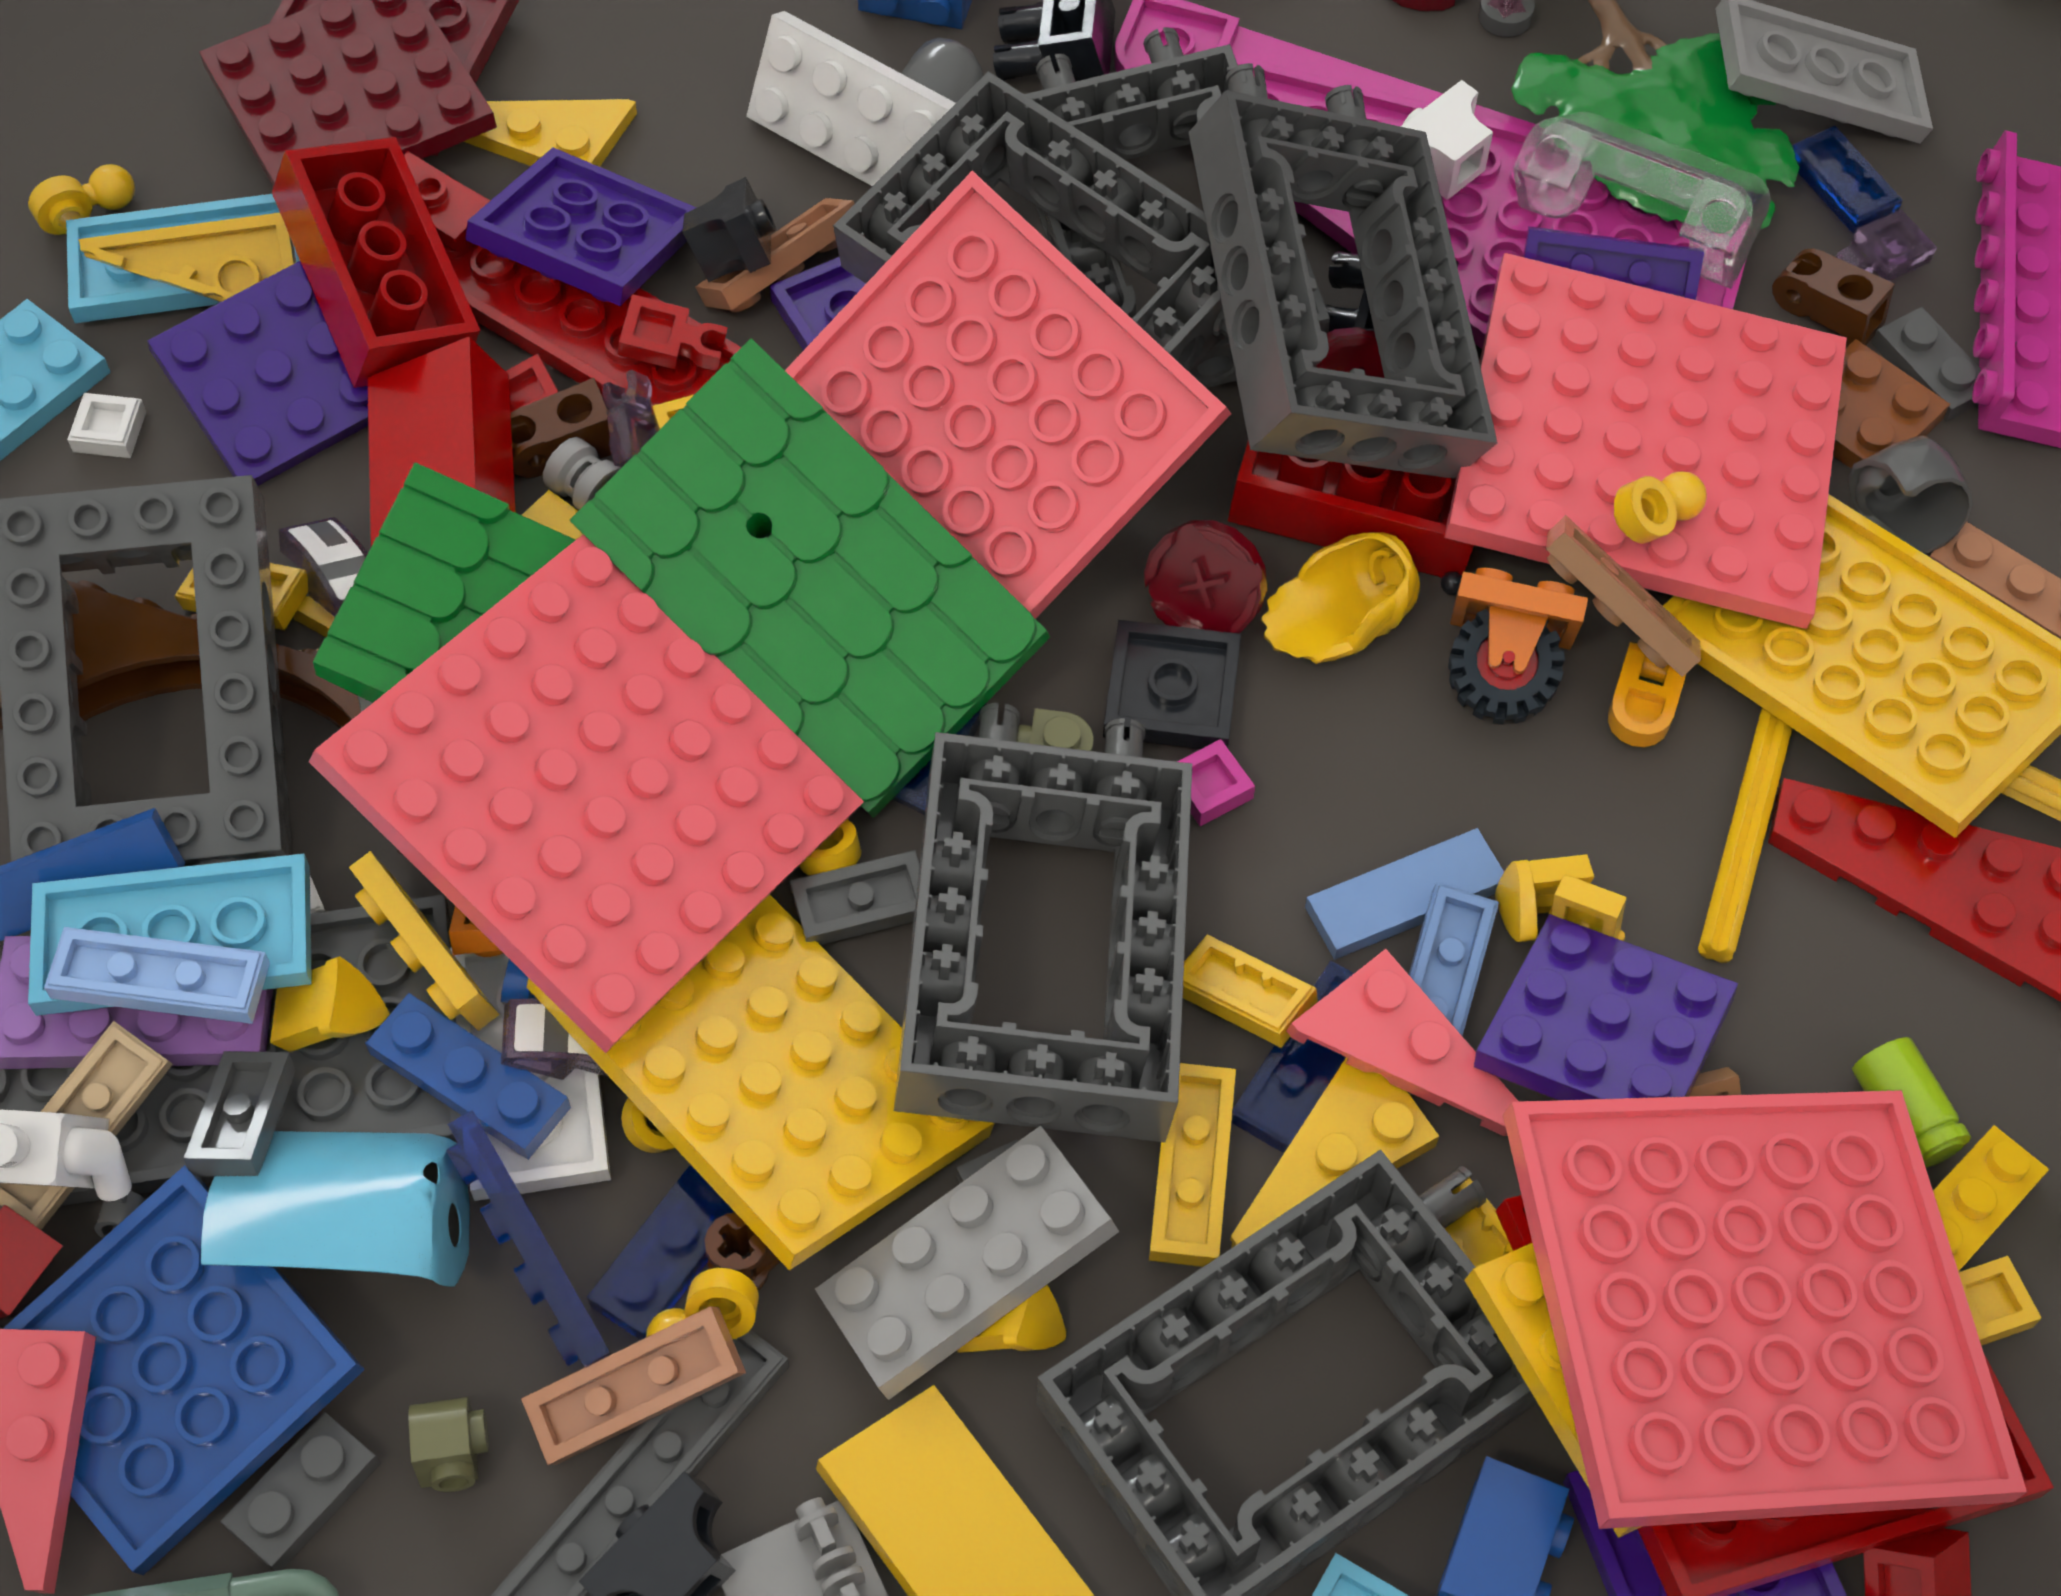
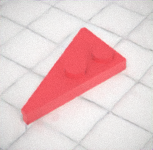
(1397, 1031)
(40, 1431)

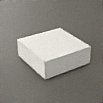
(107, 425)

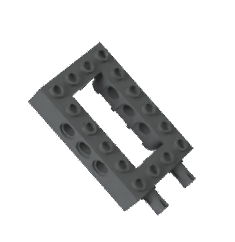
(1133, 117)
(1250, 169)
(1069, 177)
(225, 536)
(1064, 799)
(1354, 1224)

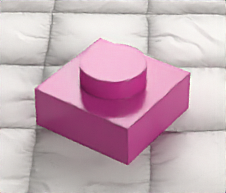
(1217, 783)

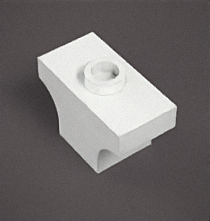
(1455, 137)

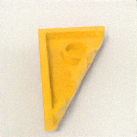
(573, 126)
(203, 257)
(1345, 1127)

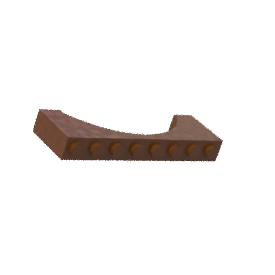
(146, 651)

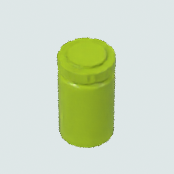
(1934, 1119)

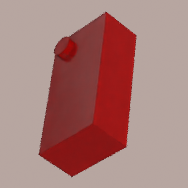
(371, 254)
(445, 415)
(1334, 500)

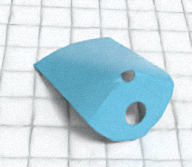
(342, 1207)

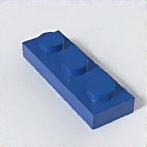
(468, 1075)

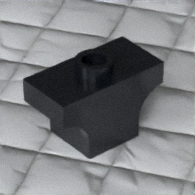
(730, 232)
(664, 1548)

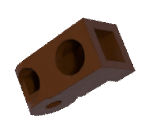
(1834, 294)
(553, 420)

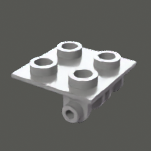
(806, 1558)

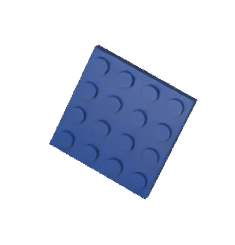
(188, 1373)

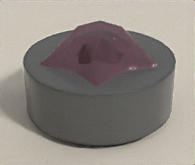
(1506, 17)

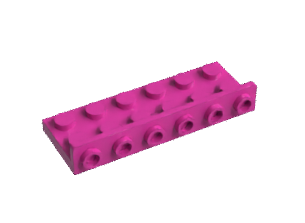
(2019, 295)

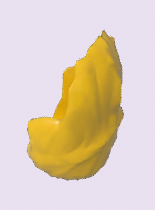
(1343, 598)

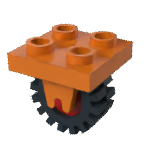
(1511, 643)

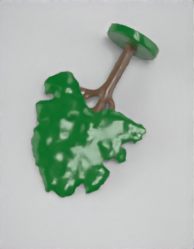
(1669, 95)

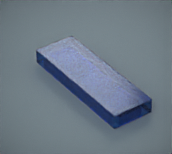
(1290, 1080)

